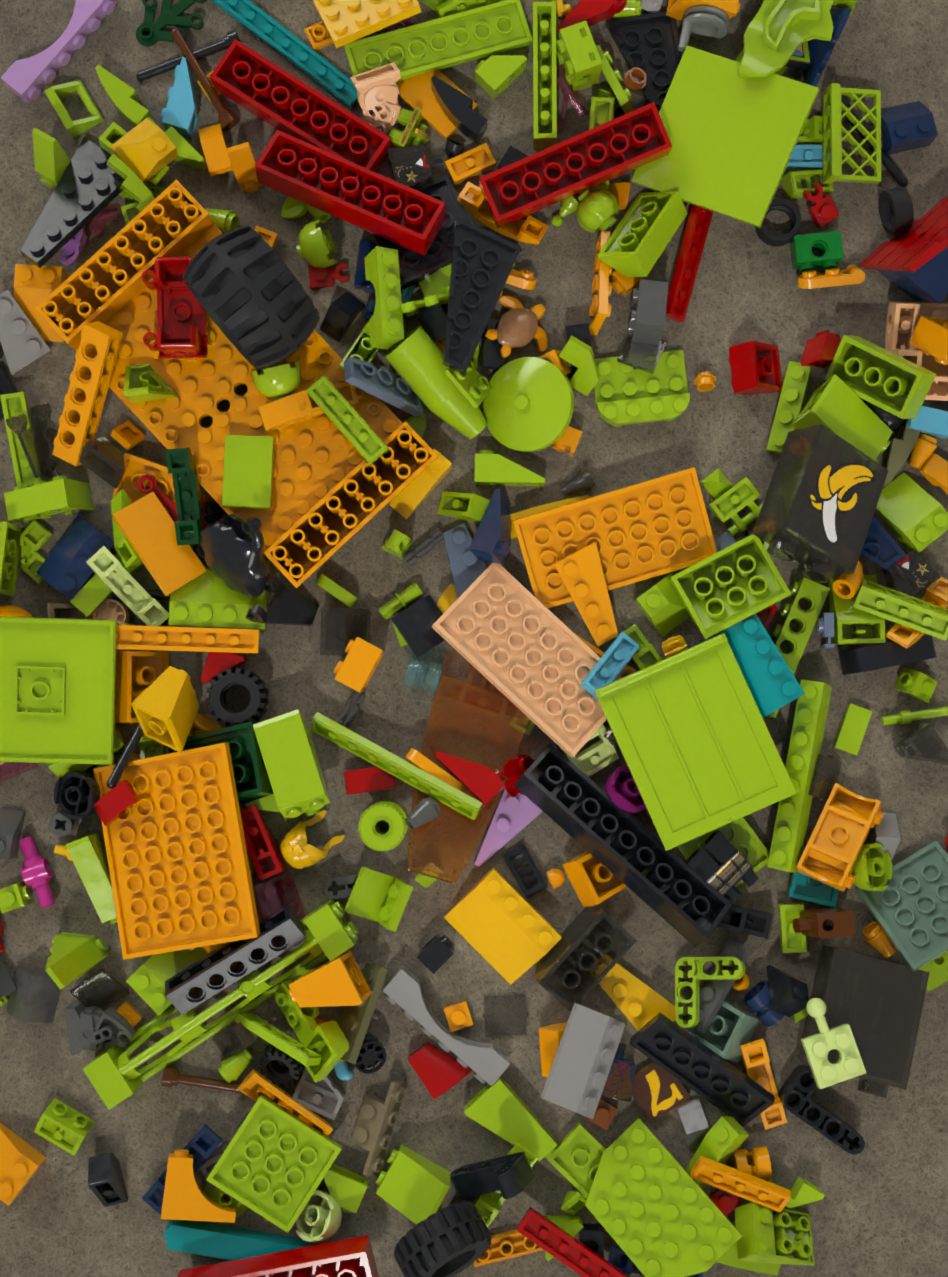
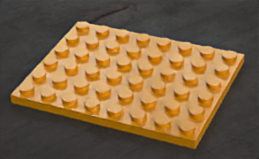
(180, 854)

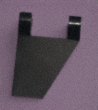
(285, 607)

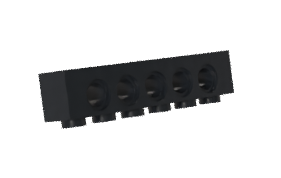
(219, 969)

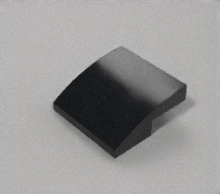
(416, 625)

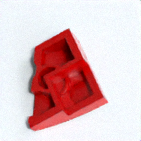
(437, 1069)

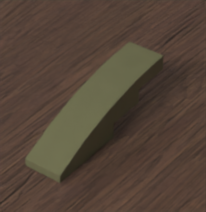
(900, 448)

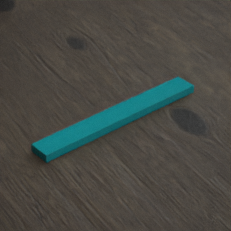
(291, 49)

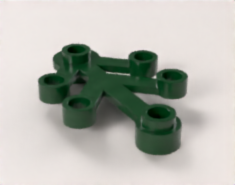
(168, 17)

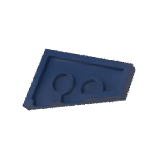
(881, 547)

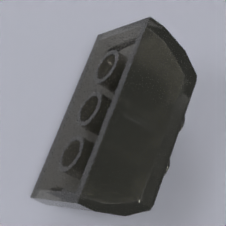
(583, 956)

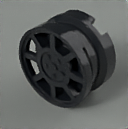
(370, 1054)

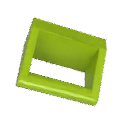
(76, 127)

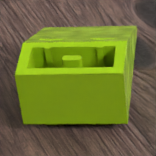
(854, 625)
(774, 1235)

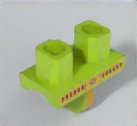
(411, 120)

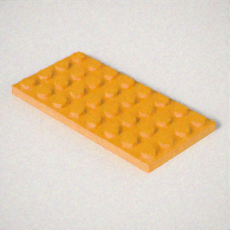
(636, 528)

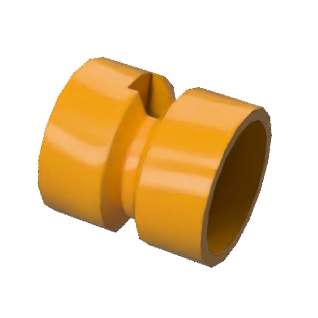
(759, 1160)

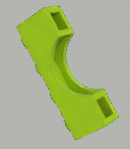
(387, 321)

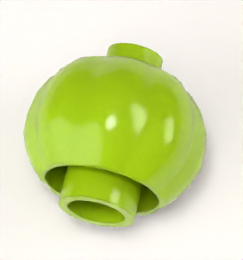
(597, 210)

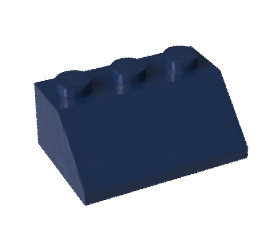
(67, 564)

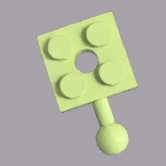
(818, 1046)

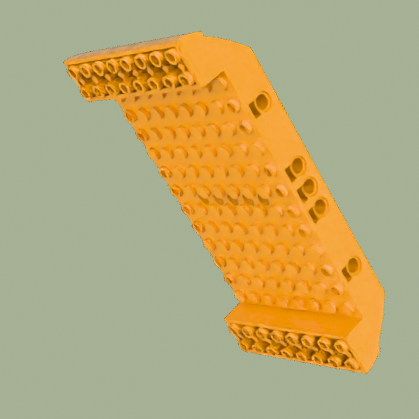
(319, 478)

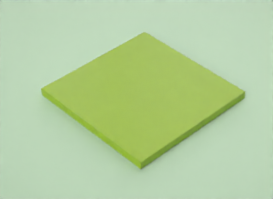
(727, 136)
(57, 690)

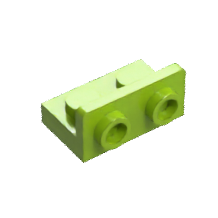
(64, 1126)

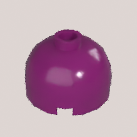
(624, 791)

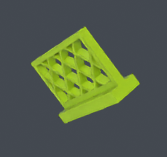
(833, 130)

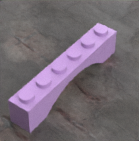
(30, 75)

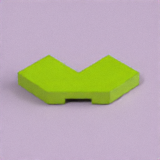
(581, 356)
(31, 542)

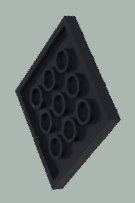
(417, 267)

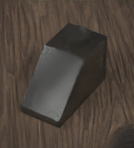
(104, 460)

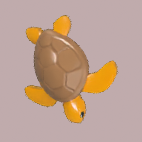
(518, 326)

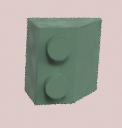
(728, 1031)

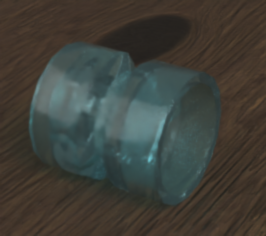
(423, 675)

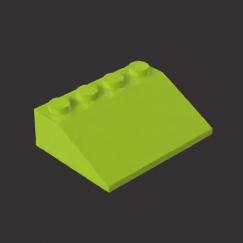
(730, 586)
(213, 605)

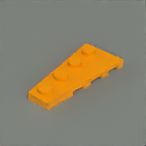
(588, 589)

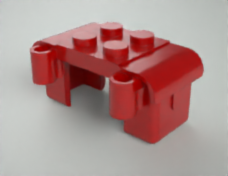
(179, 314)

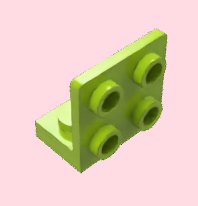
(379, 898)

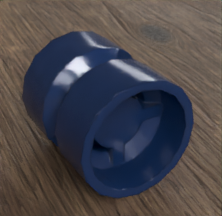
(759, 1000)

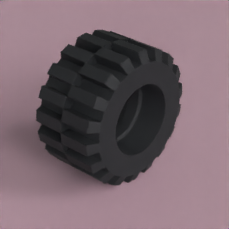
(218, 691)

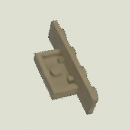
(376, 1125)

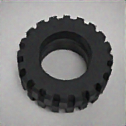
(443, 1243)

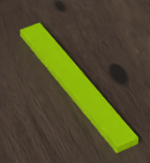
(396, 766)

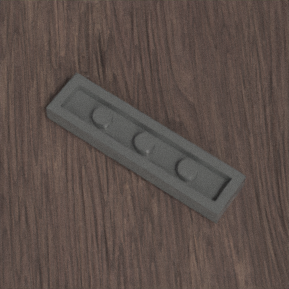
(715, 991)

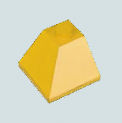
(145, 150)

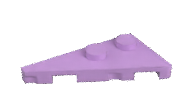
(508, 820)

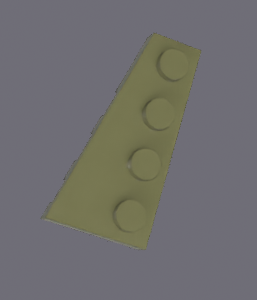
(356, 1019)

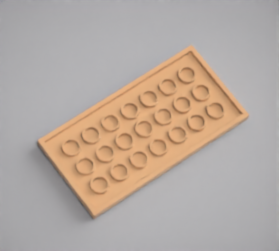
(526, 656)

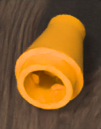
(922, 450)
(878, 939)

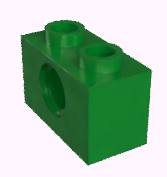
(827, 243)

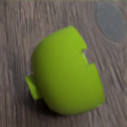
(316, 245)
(277, 380)
(872, 868)

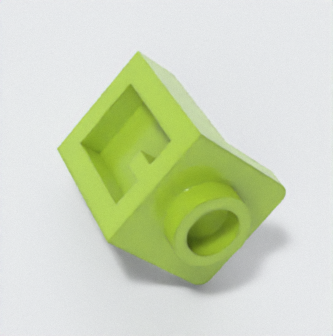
(14, 897)

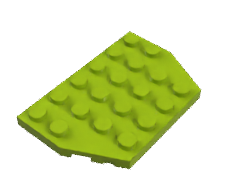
(657, 1208)

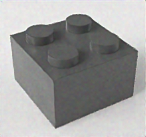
(648, 312)

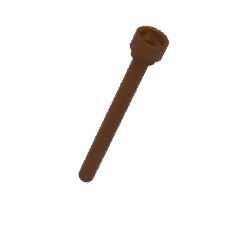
(226, 118)
(173, 1077)

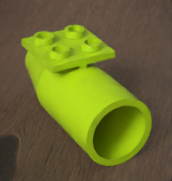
(442, 389)

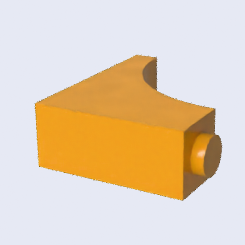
(185, 1198)

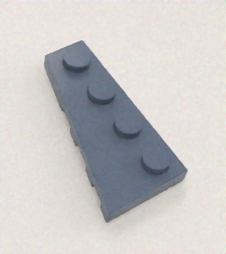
(383, 385)
(463, 562)

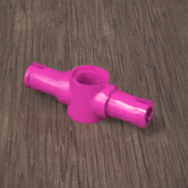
(36, 872)

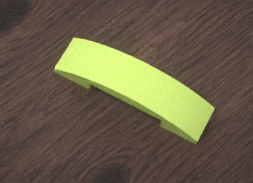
(127, 588)

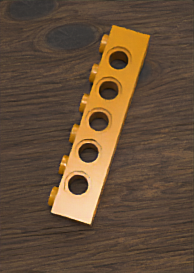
(78, 430)

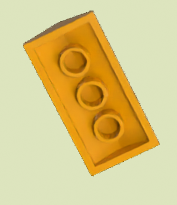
(256, 1084)

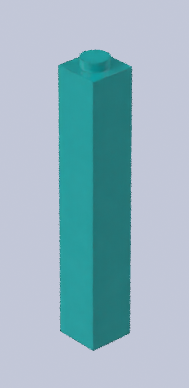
(225, 1240)

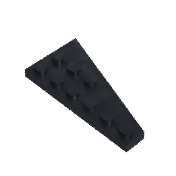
(651, 45)
(476, 281)

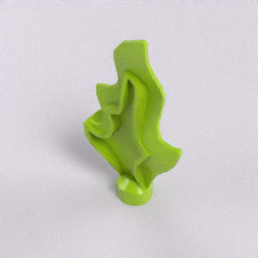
(781, 29)

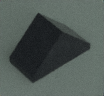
(341, 315)

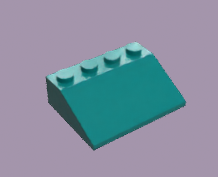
(762, 665)

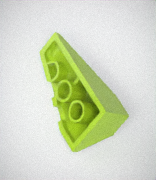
(74, 956)

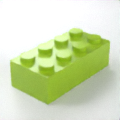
(881, 376)

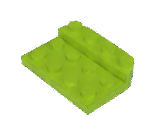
(638, 396)

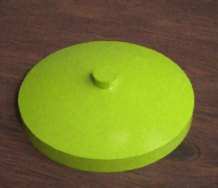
(528, 404)

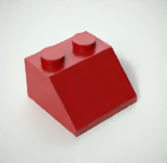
(755, 368)

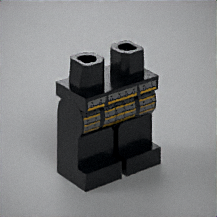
(727, 872)

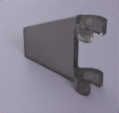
(32, 439)

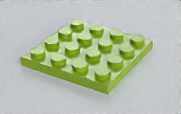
(274, 1163)

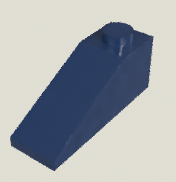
(493, 535)

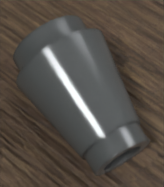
(423, 813)

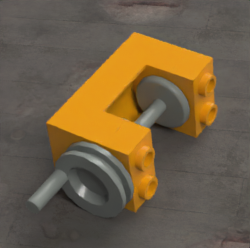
(702, 18)

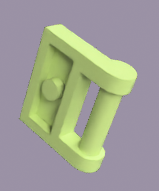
(596, 756)

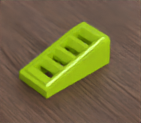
(792, 183)

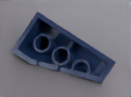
(821, 50)

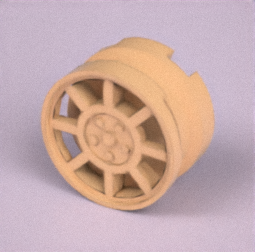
(113, 610)

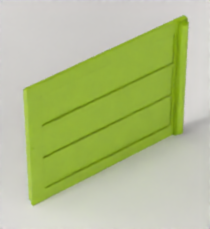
(695, 742)

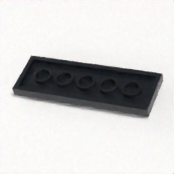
(702, 1069)

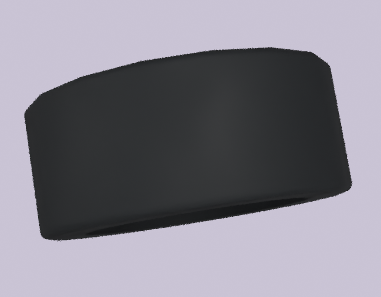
(896, 210)
(795, 216)

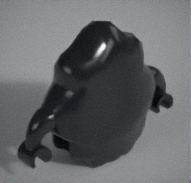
(235, 554)

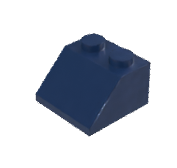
(907, 127)

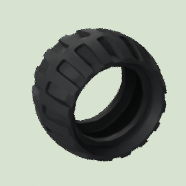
(252, 296)

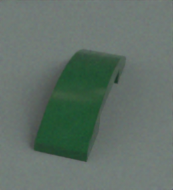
(187, 495)

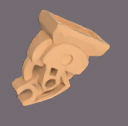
(379, 93)

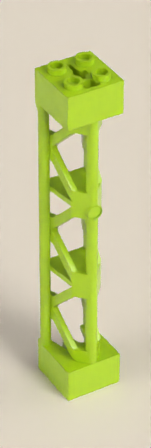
(117, 1075)

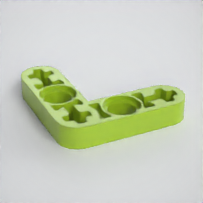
(698, 973)

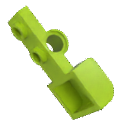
(324, 1038)

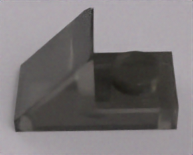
(234, 1039)

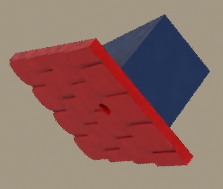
(917, 257)

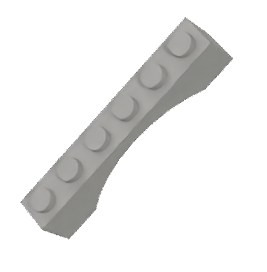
(483, 1058)

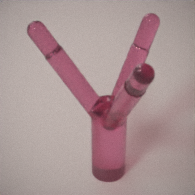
(567, 94)

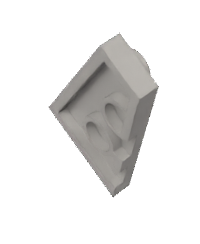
(18, 335)

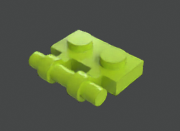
(733, 501)

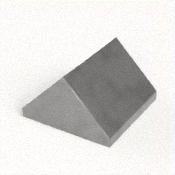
(35, 996)

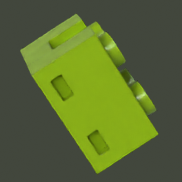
(578, 56)

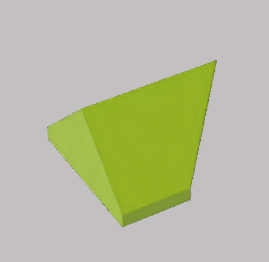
(145, 384)

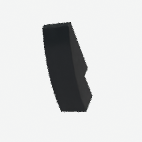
(459, 110)
(748, 921)

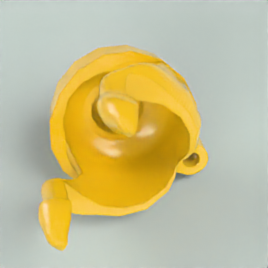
(295, 846)

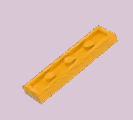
(740, 1184)

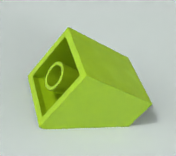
(413, 1184)

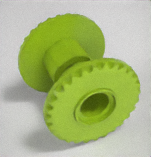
(375, 837)

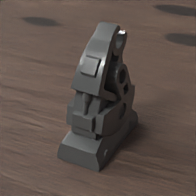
(93, 1027)

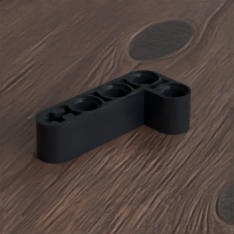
(885, 655)
(822, 1115)
(504, 1173)

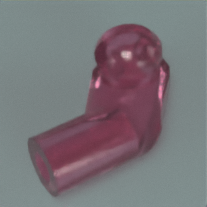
(98, 222)

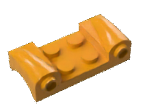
(839, 837)

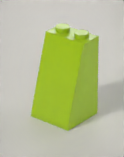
(846, 416)
(292, 764)

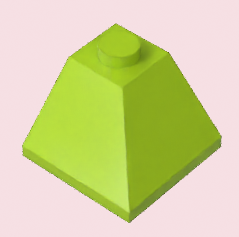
(662, 607)

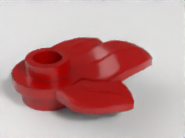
(513, 771)

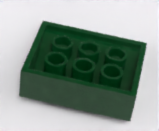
(246, 757)

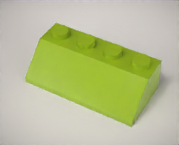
(644, 233)

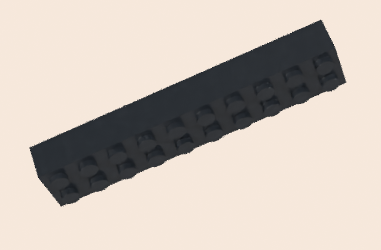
(623, 845)

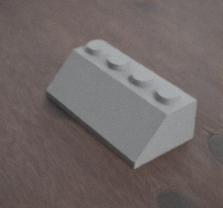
(583, 1061)

